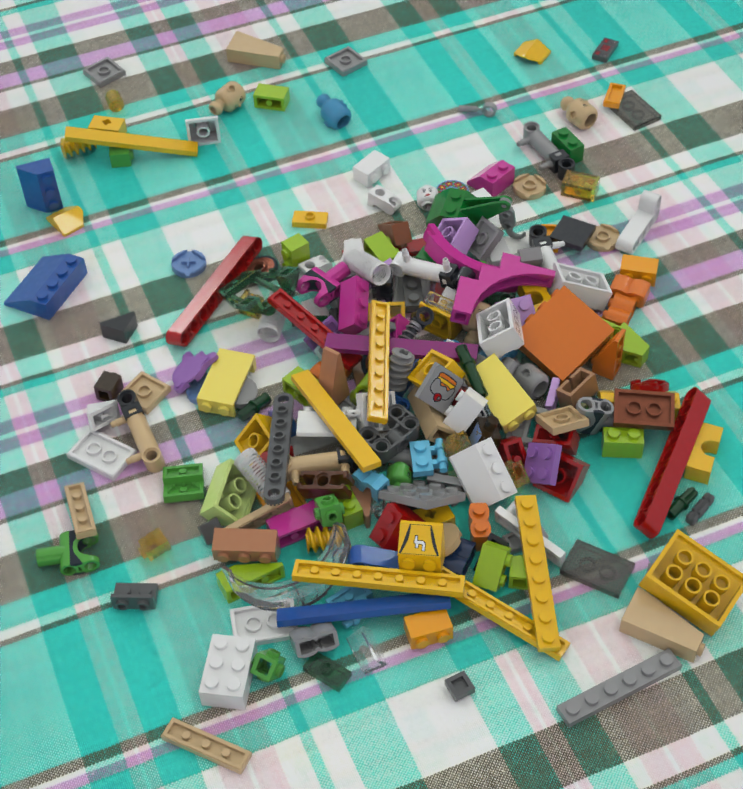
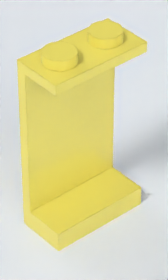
(225, 382)
(505, 395)

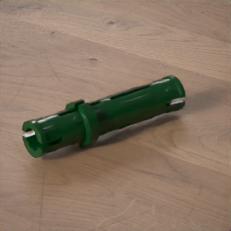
(468, 364)

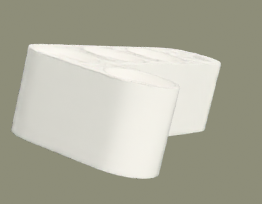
(640, 222)

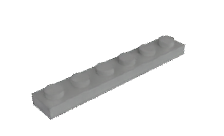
(618, 687)

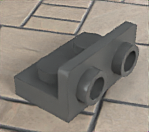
(135, 596)

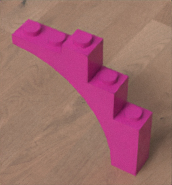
(492, 279)

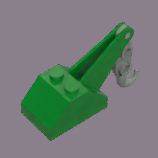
(461, 203)

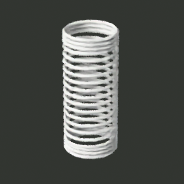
(362, 271)
(268, 325)
(250, 455)

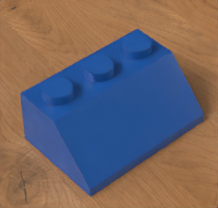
(40, 185)

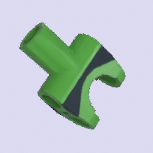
(69, 554)

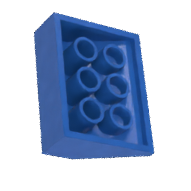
(48, 285)

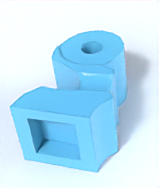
(371, 480)

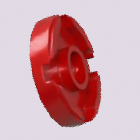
(650, 385)

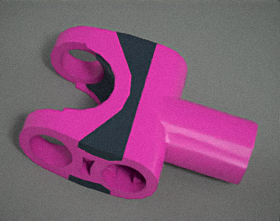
(325, 283)

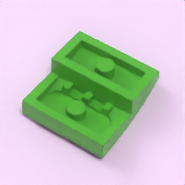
(183, 483)

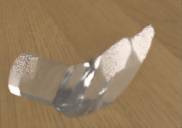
(378, 508)

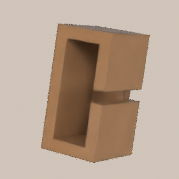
(583, 385)

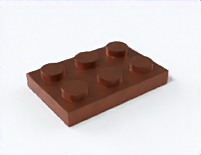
(644, 409)

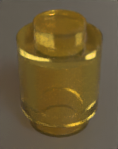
(114, 100)

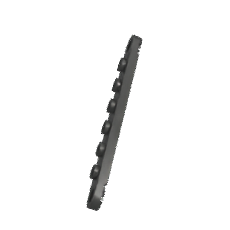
(278, 449)

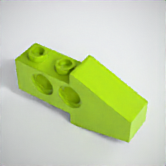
(635, 348)

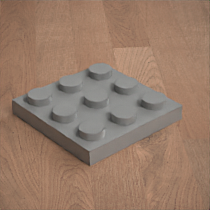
(422, 495)

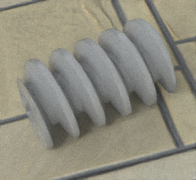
(400, 368)

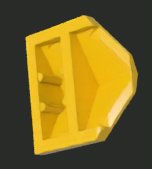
(533, 50)
(67, 220)

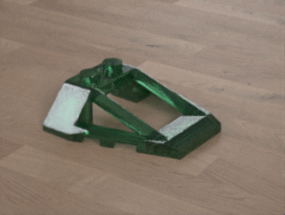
(286, 278)

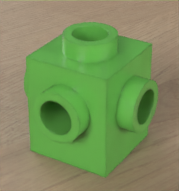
(328, 510)
(262, 668)

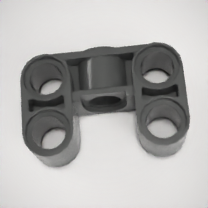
(396, 439)

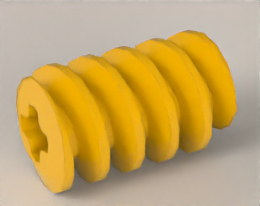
(69, 147)
(318, 538)

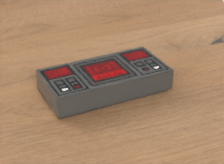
(605, 50)

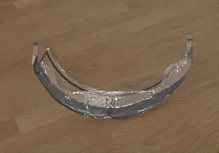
(289, 592)

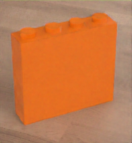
(563, 334)

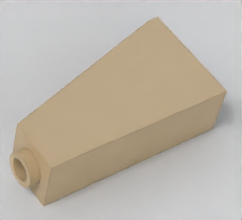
(254, 51)
(429, 419)
(661, 627)

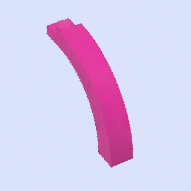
(439, 248)

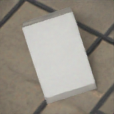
(102, 414)

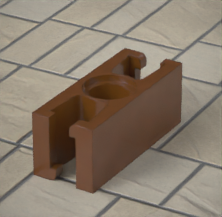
(325, 483)

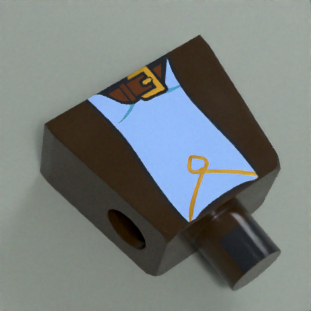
(484, 428)

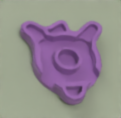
(191, 368)

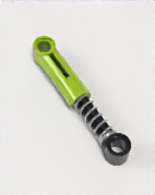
(414, 327)

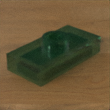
(327, 671)

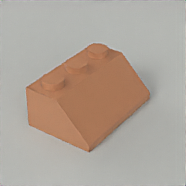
(246, 545)

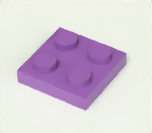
(543, 463)

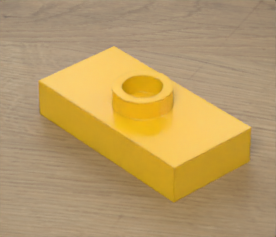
(310, 219)

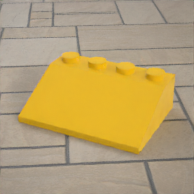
(694, 582)

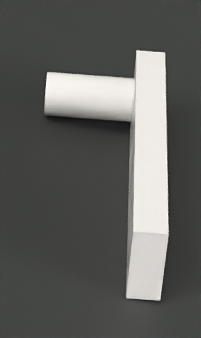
(508, 519)

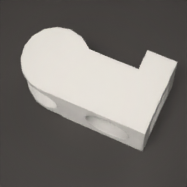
(384, 199)
(318, 261)

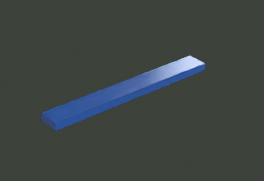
(361, 609)

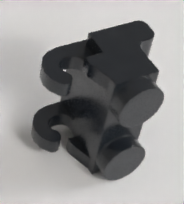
(384, 291)

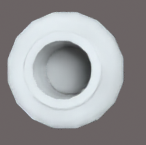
(426, 196)

